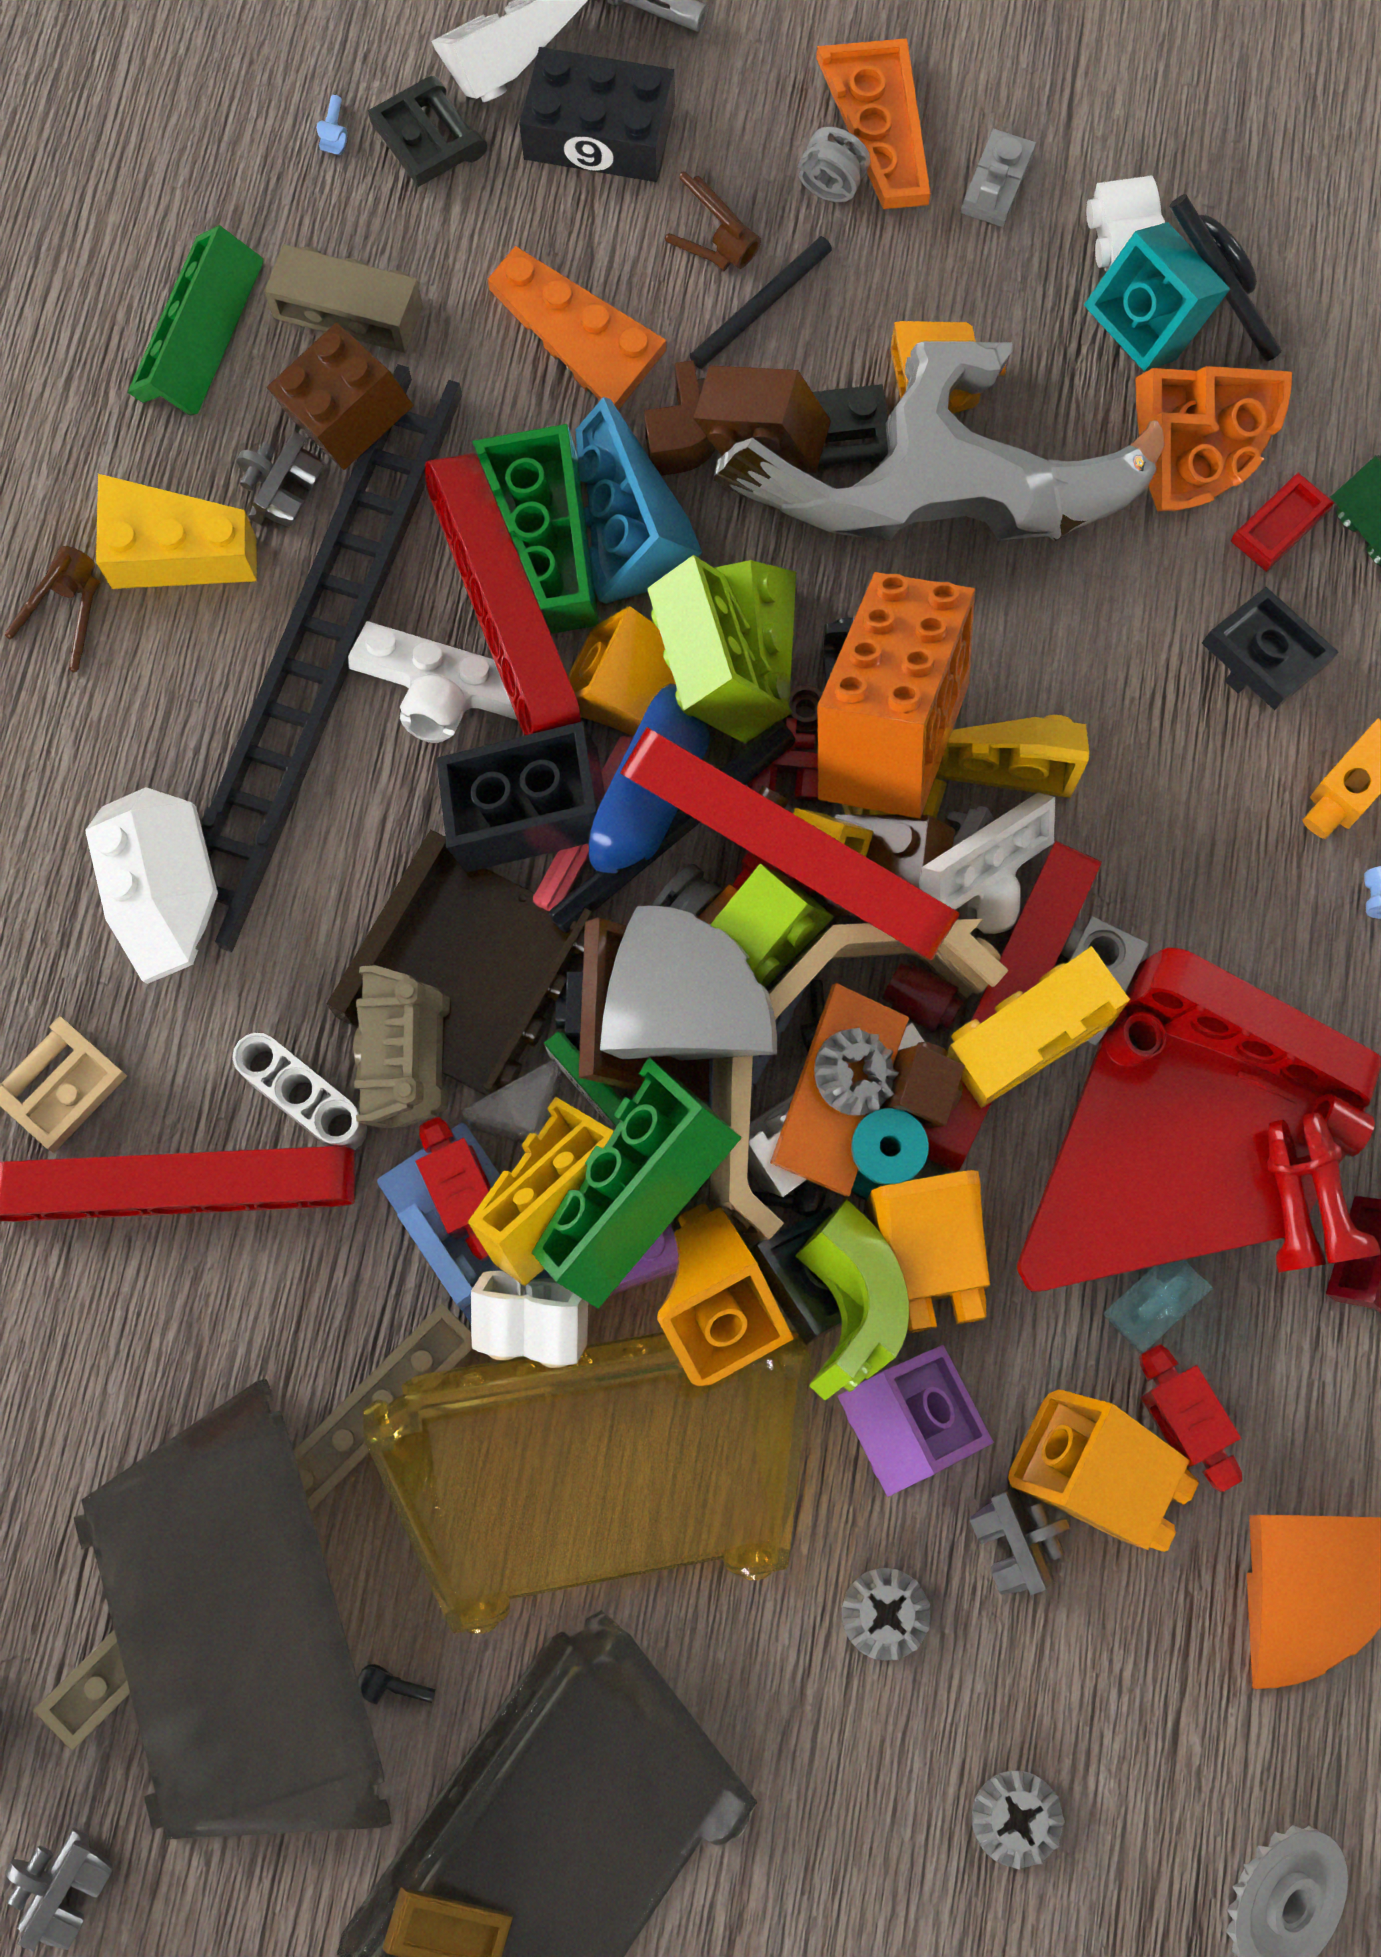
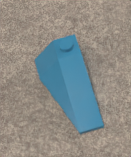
(630, 510)

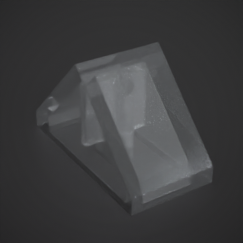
(518, 1106)

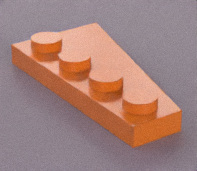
(879, 107)
(588, 335)

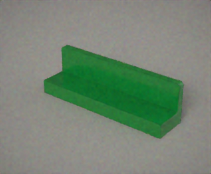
(197, 321)

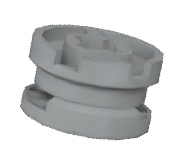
(831, 167)

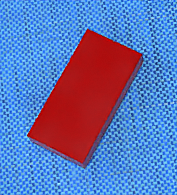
(1282, 522)

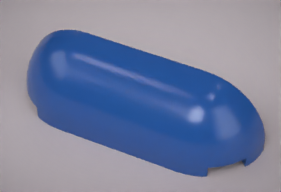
(631, 818)

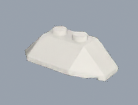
(153, 879)

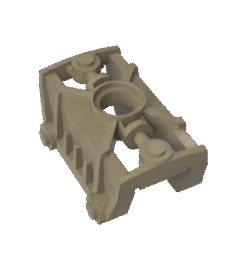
(399, 1049)

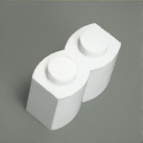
(1119, 211)
(528, 1320)

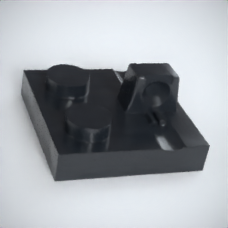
(1268, 648)
(795, 1287)

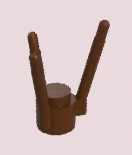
(733, 239)
(66, 576)

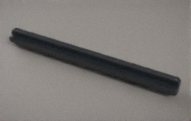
(604, 885)

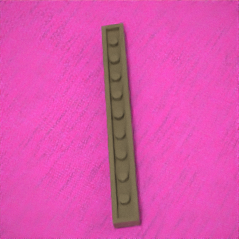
(322, 1461)

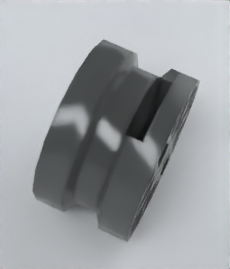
(688, 891)

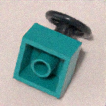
(1164, 291)

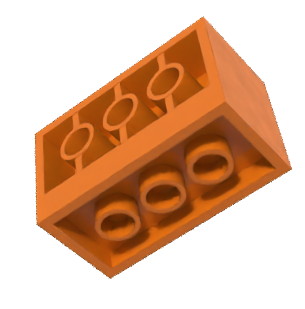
(895, 694)

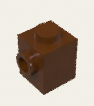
(926, 1084)

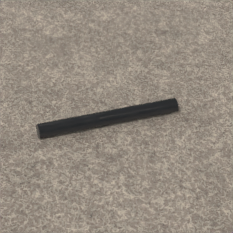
(1237, 296)
(760, 302)

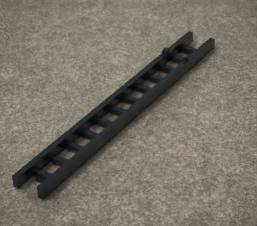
(331, 679)

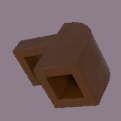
(671, 433)

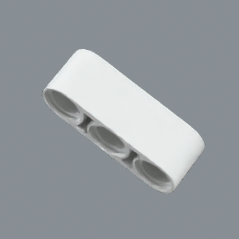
(283, 1076)

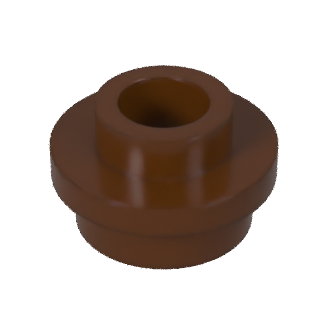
(804, 696)

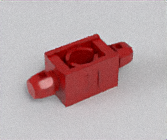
(453, 1180)
(1191, 1417)

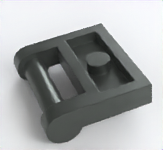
(417, 140)
(854, 415)

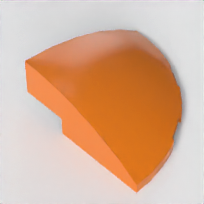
(1211, 426)
(1311, 1594)

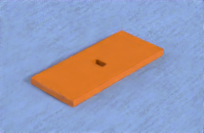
(814, 1134)

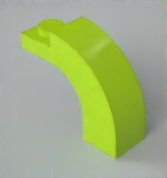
(870, 1294)

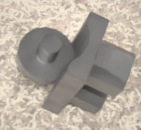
(292, 463)
(1028, 1565)
(46, 1916)

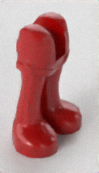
(1341, 1237)

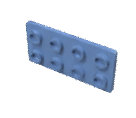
(416, 1210)

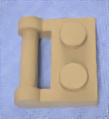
(69, 1091)

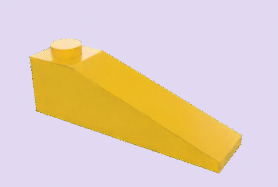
(1019, 755)

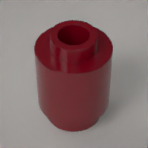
(923, 997)

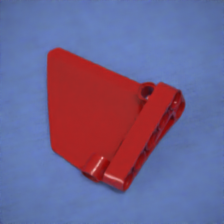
(1176, 1131)

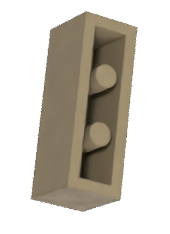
(364, 300)

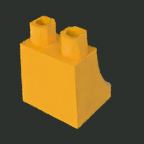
(620, 671)
(938, 1242)
(719, 1301)
(1102, 1469)

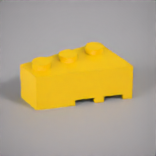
(170, 538)
(1037, 1026)
(526, 1200)

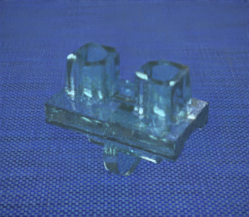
(1157, 1303)

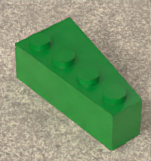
(543, 507)
(634, 1185)

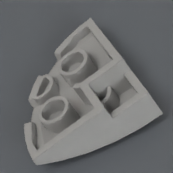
(684, 993)

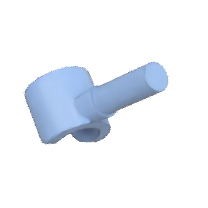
(332, 135)

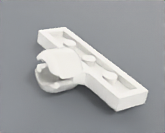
(439, 679)
(983, 867)

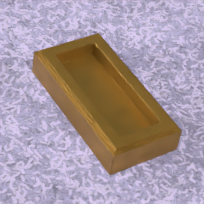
(444, 1928)

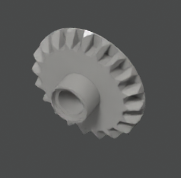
(1289, 1896)

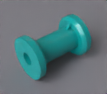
(887, 1150)

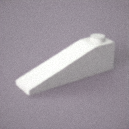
(496, 49)

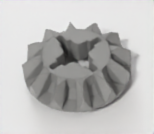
(834, 1075)
(858, 1614)
(991, 1813)

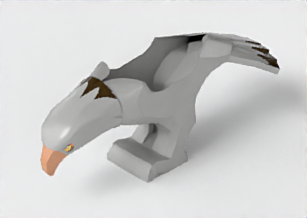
(946, 470)

